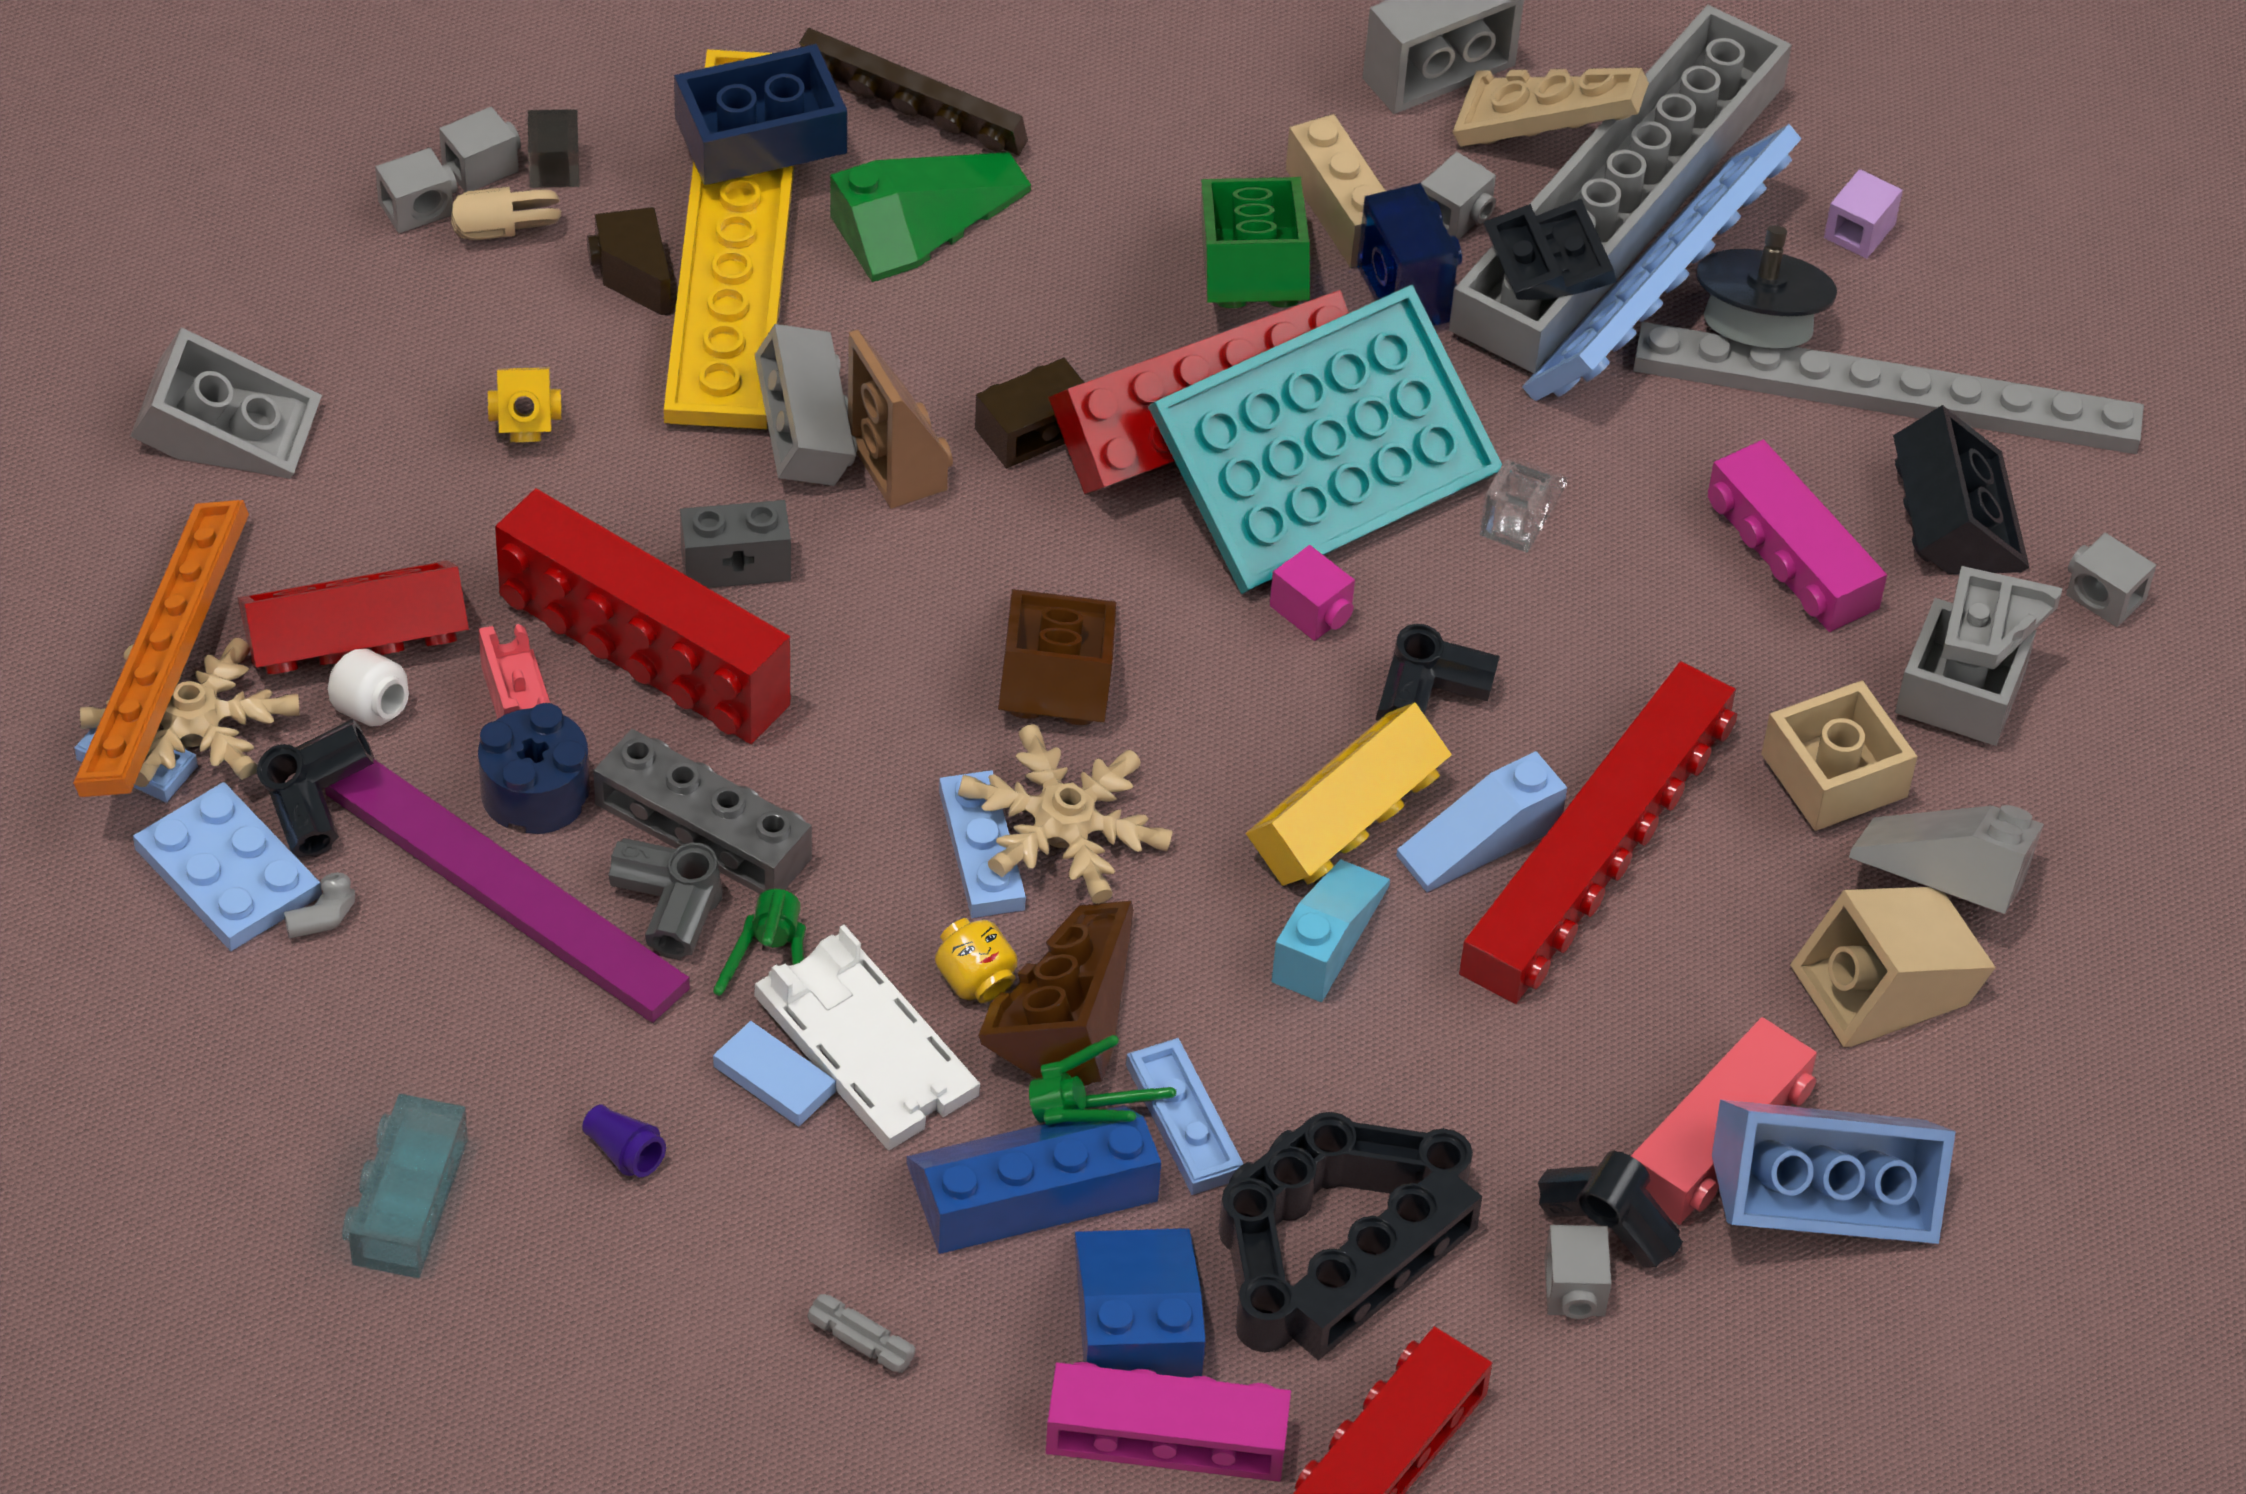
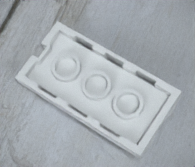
(868, 1036)

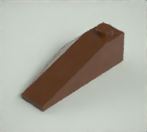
(1066, 996)

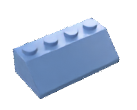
(1832, 1171)

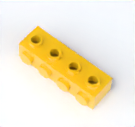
(1349, 795)

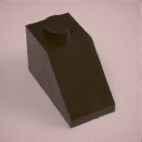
(632, 257)

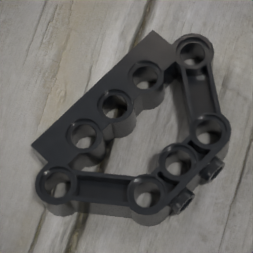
(1363, 1159)

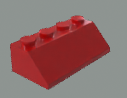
(354, 614)

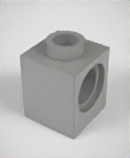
(415, 190)
(2110, 579)
(1577, 1271)

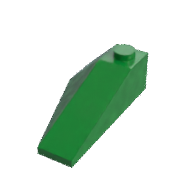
(910, 206)

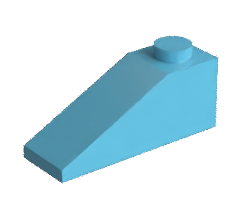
(1326, 929)

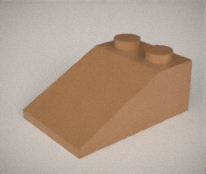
(892, 430)

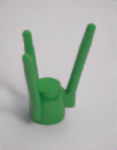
(773, 925)
(1063, 1098)

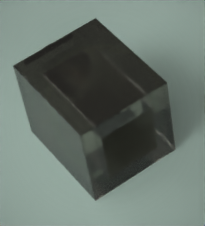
(553, 148)

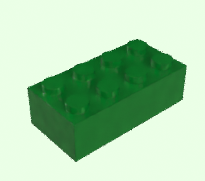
(1255, 241)

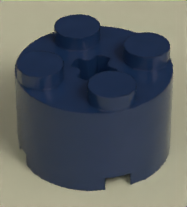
(534, 769)

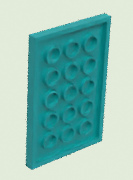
(1326, 437)

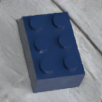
(760, 114)

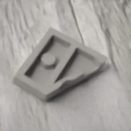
(1994, 616)

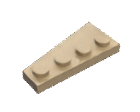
(1539, 104)

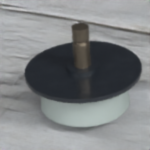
(1764, 294)

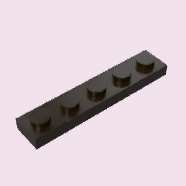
(919, 94)

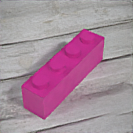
(1796, 535)
(1168, 1421)

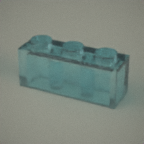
(406, 1185)

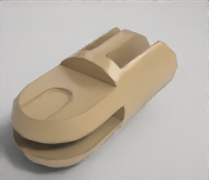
(491, 214)

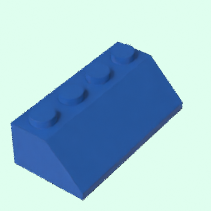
(1034, 1179)

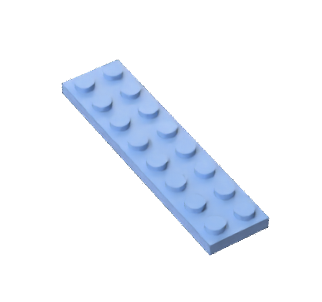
(1662, 265)

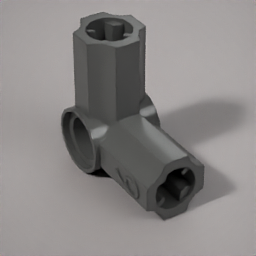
(671, 875)

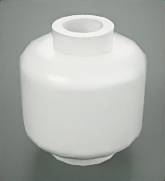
(368, 687)

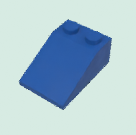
(1140, 1301)

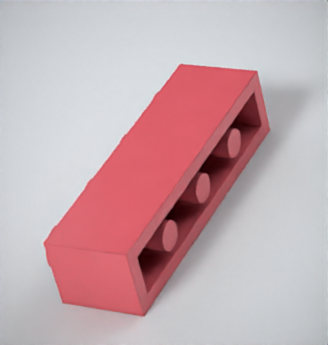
(1760, 1068)

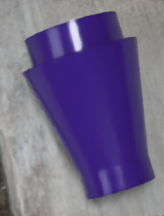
(628, 1142)

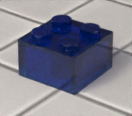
(1408, 246)

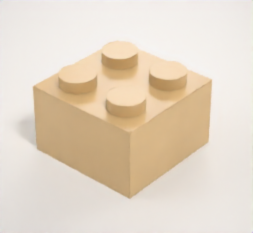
(1839, 755)

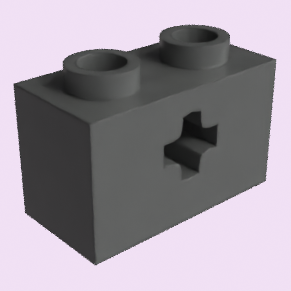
(736, 543)

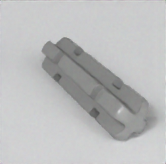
(861, 1333)

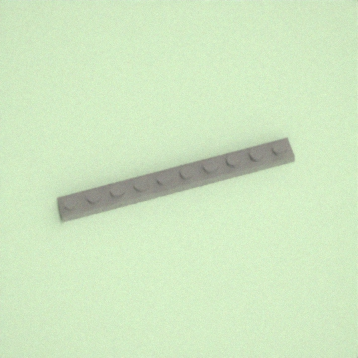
(1890, 388)

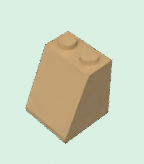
(1890, 961)

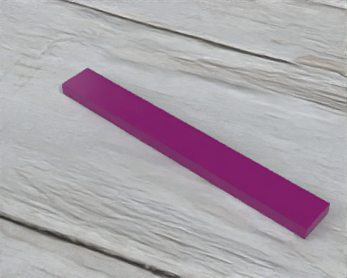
(512, 890)

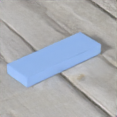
(1187, 1120)

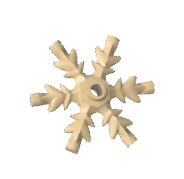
(196, 712)
(1064, 813)

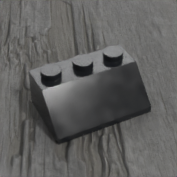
(1958, 496)

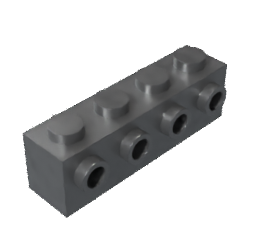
(693, 804)

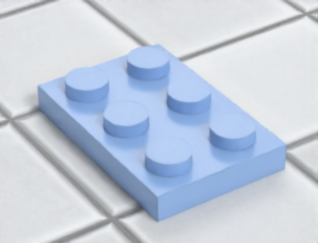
(227, 866)

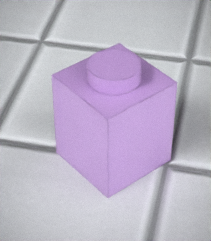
(1863, 213)

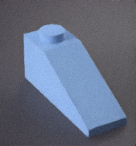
(1486, 822)

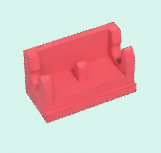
(511, 672)

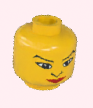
(976, 960)

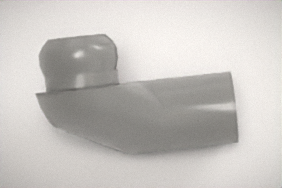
(327, 911)

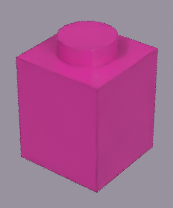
(1312, 593)

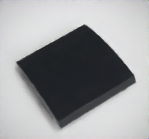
(1550, 252)

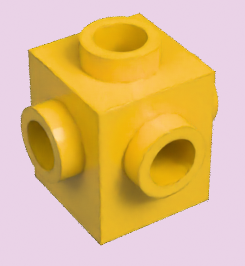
(530, 383)

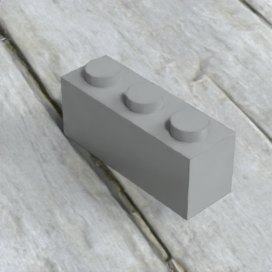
(805, 405)

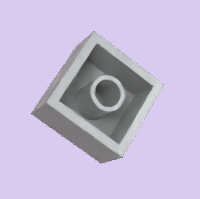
(1956, 693)

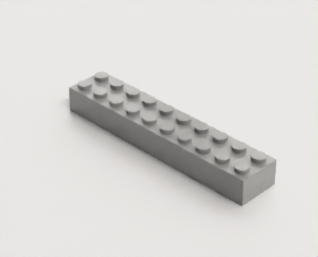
(1633, 176)

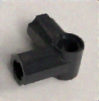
(1437, 666)
(316, 766)
(1615, 1198)

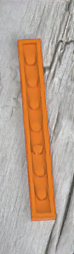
(161, 649)

